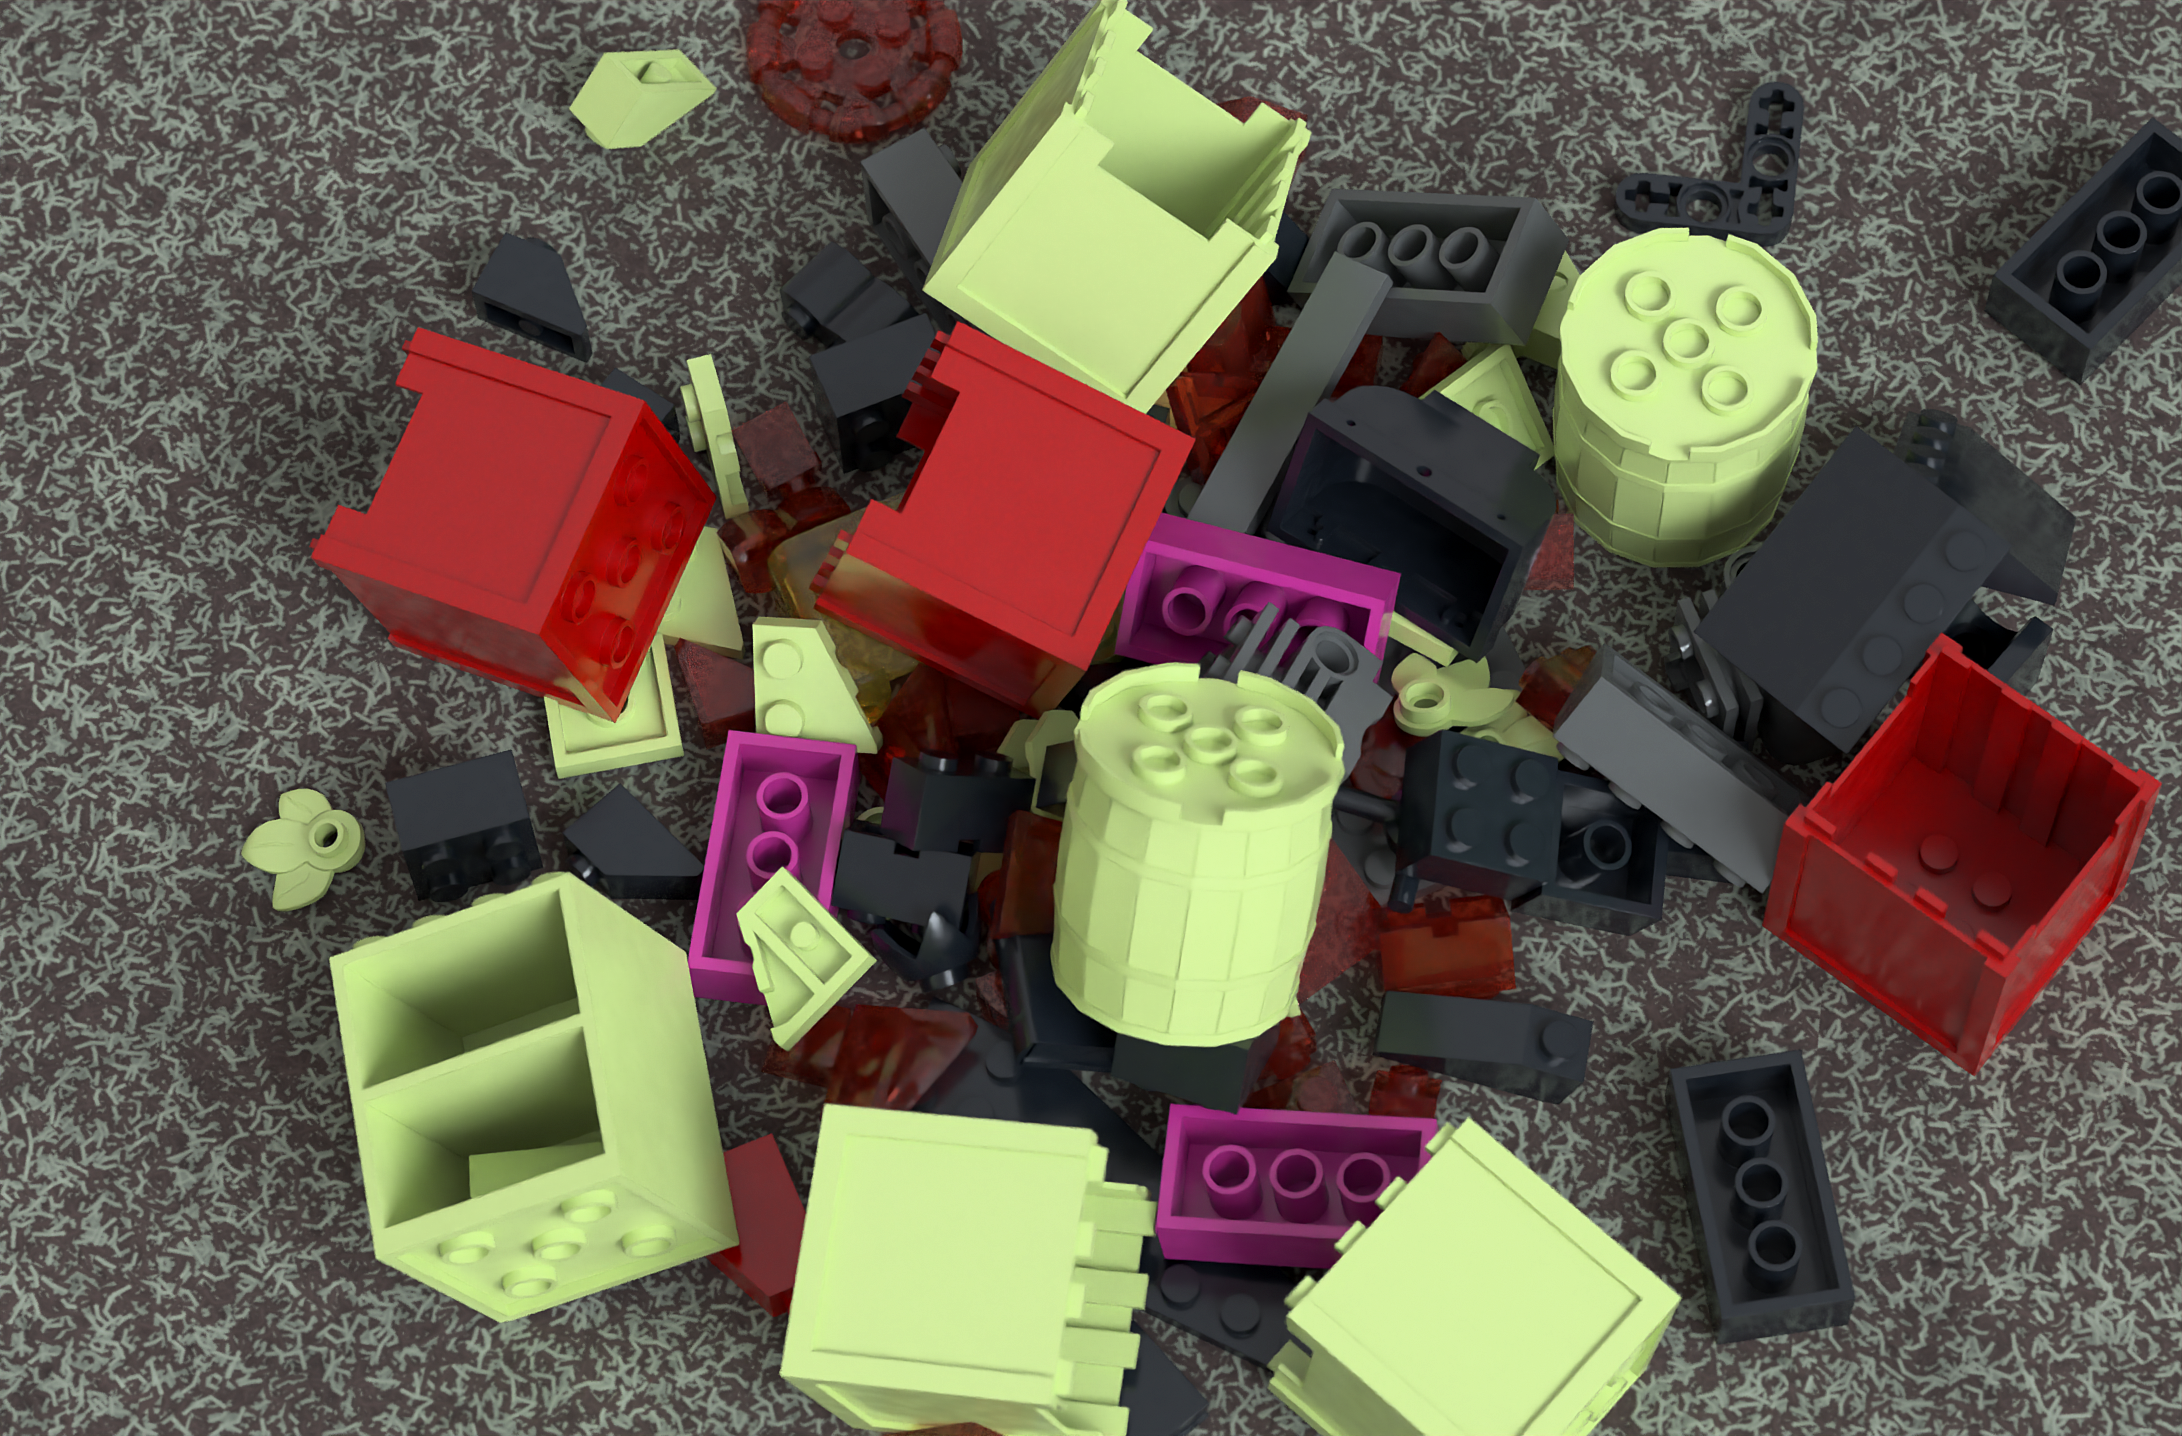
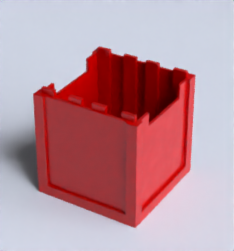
(1010, 523)
(523, 526)
(1958, 857)

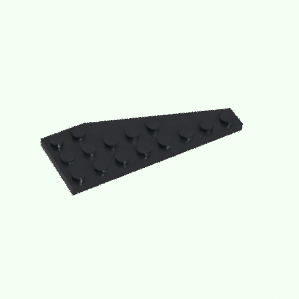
(1218, 1302)

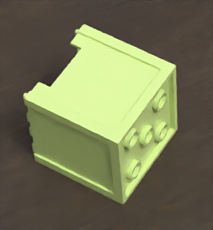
(1115, 215)
(966, 1276)
(1471, 1309)

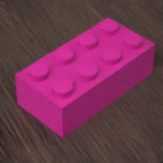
(1205, 577)
(773, 809)
(1278, 1181)

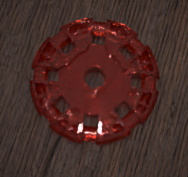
(853, 83)

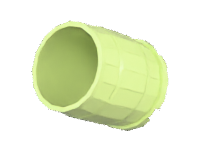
(1681, 395)
(1193, 853)

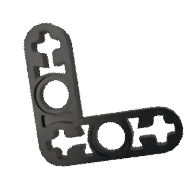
(1736, 201)

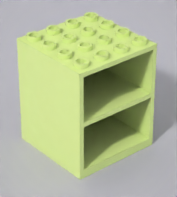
(523, 1032)

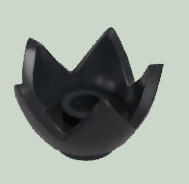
(940, 957)

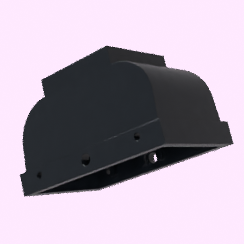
(1423, 497)

